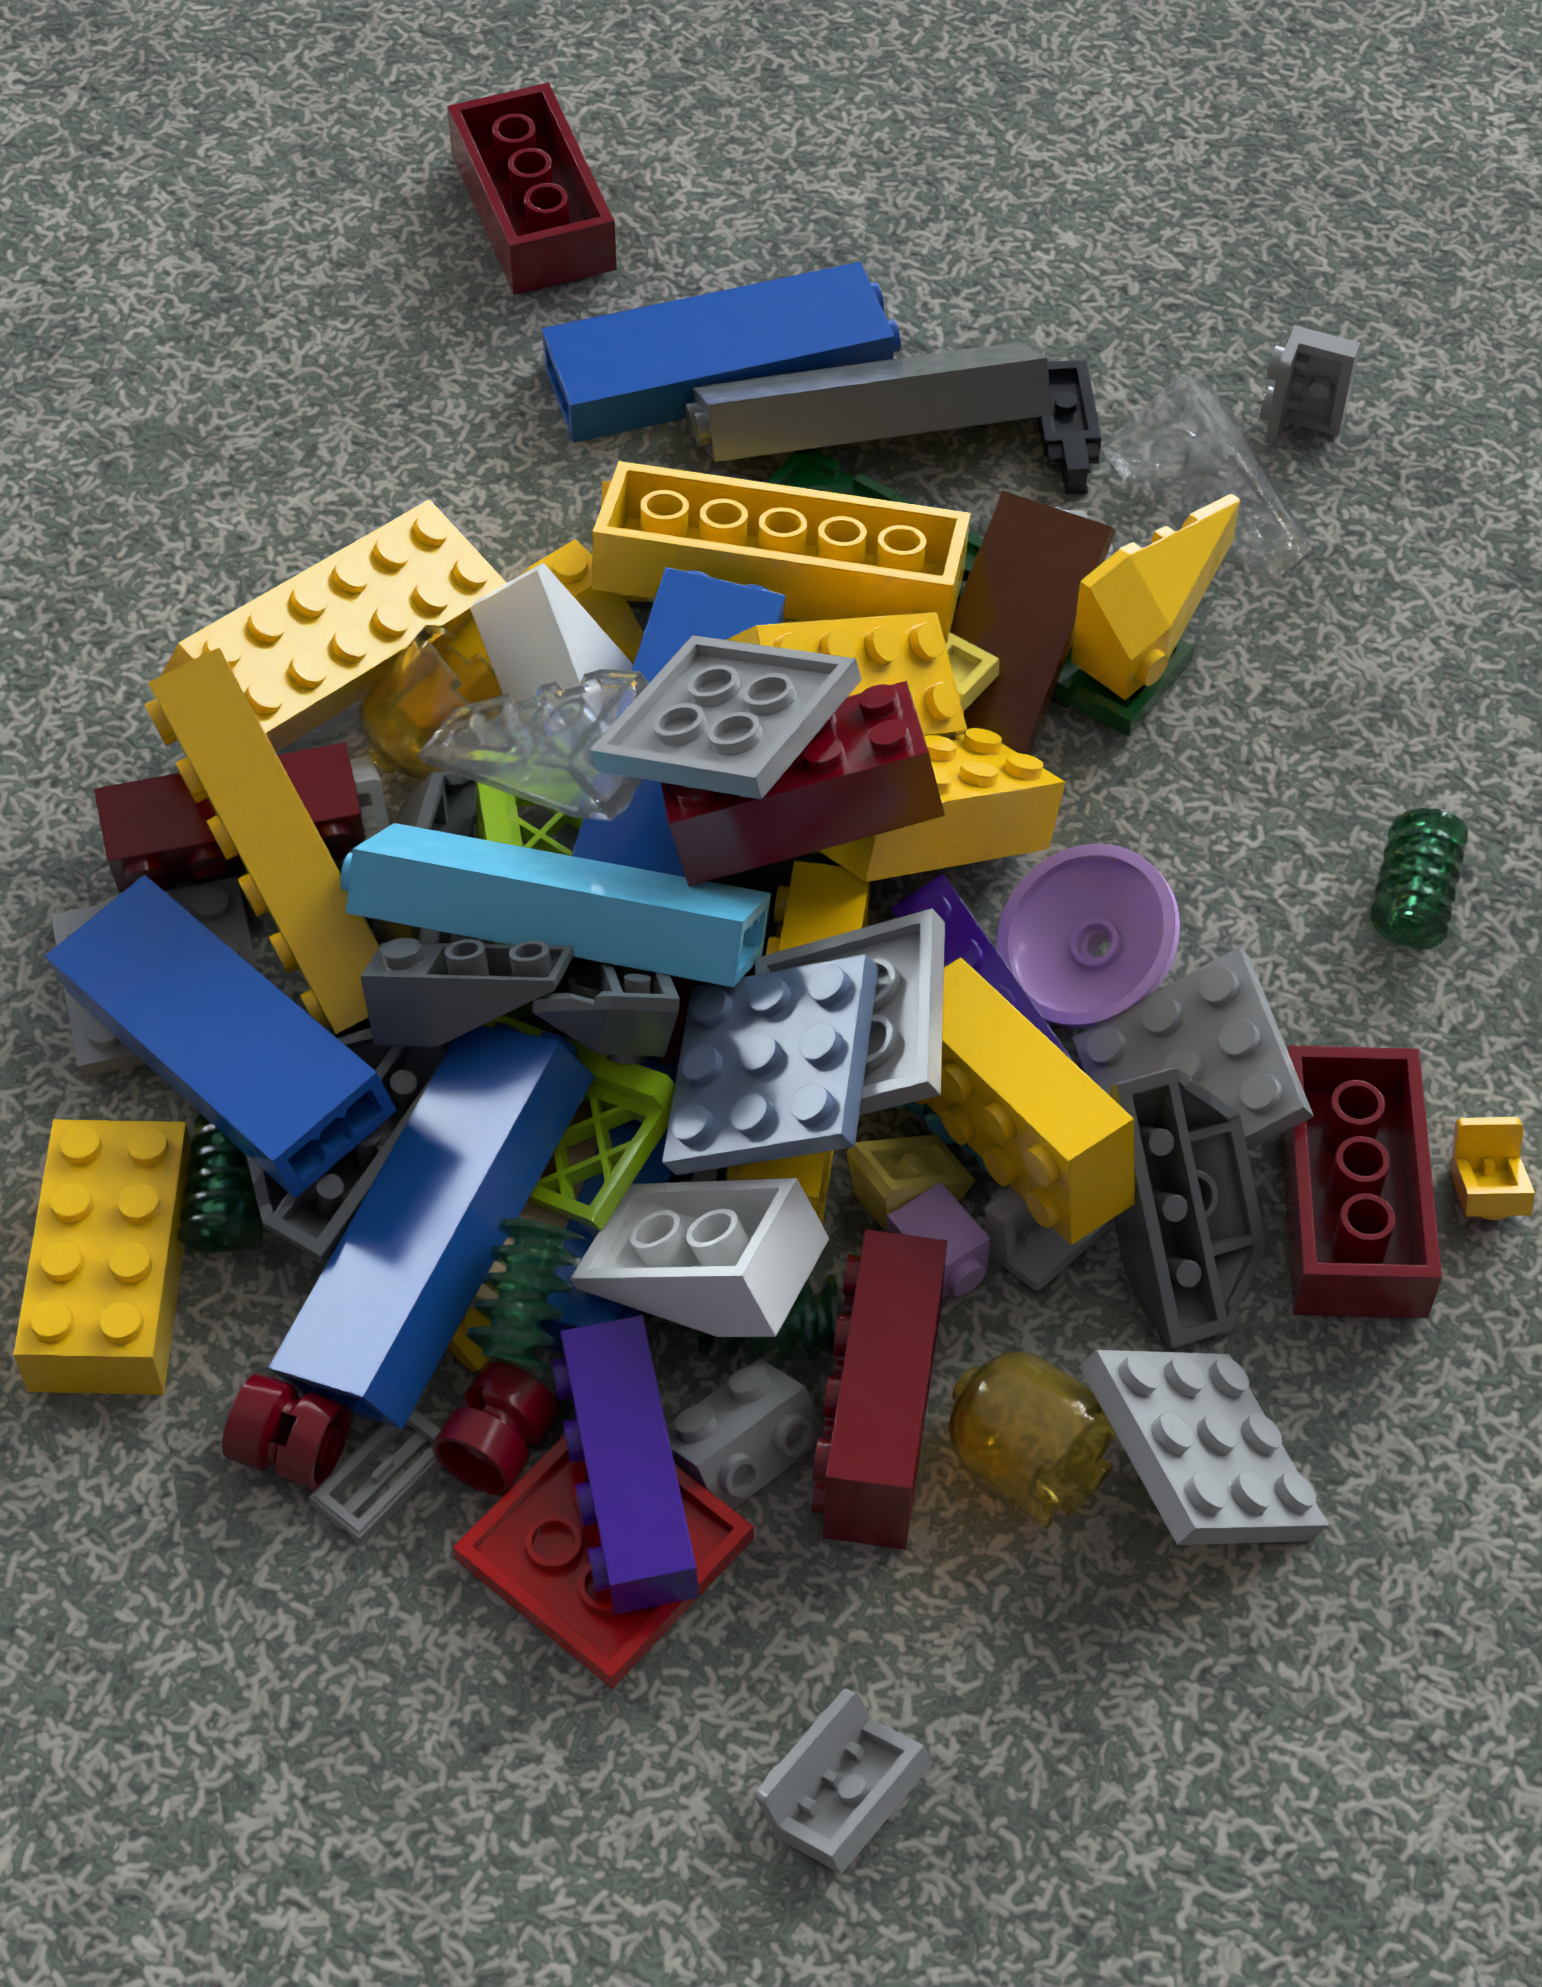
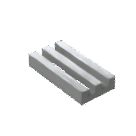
(370, 796)
(407, 1484)

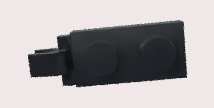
(1072, 432)

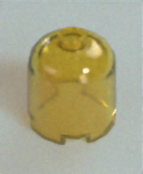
(417, 697)
(1031, 1433)

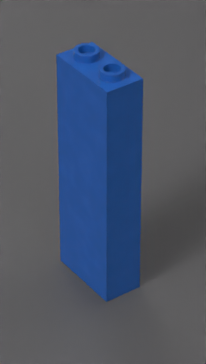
(643, 361)
(683, 607)
(222, 1035)
(431, 1221)

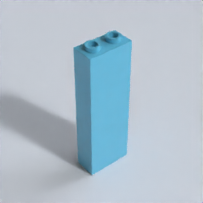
(559, 899)

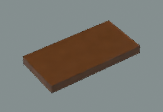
(1025, 609)

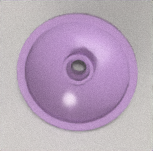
(1072, 908)

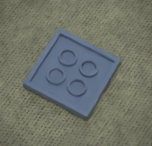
(772, 1066)

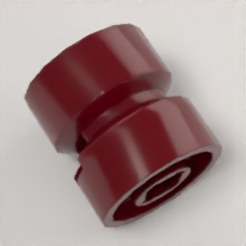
(278, 1428)
(490, 1434)

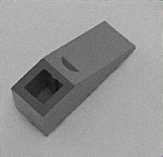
(446, 989)

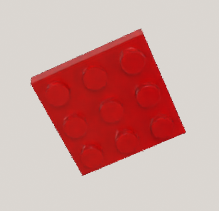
(539, 1563)

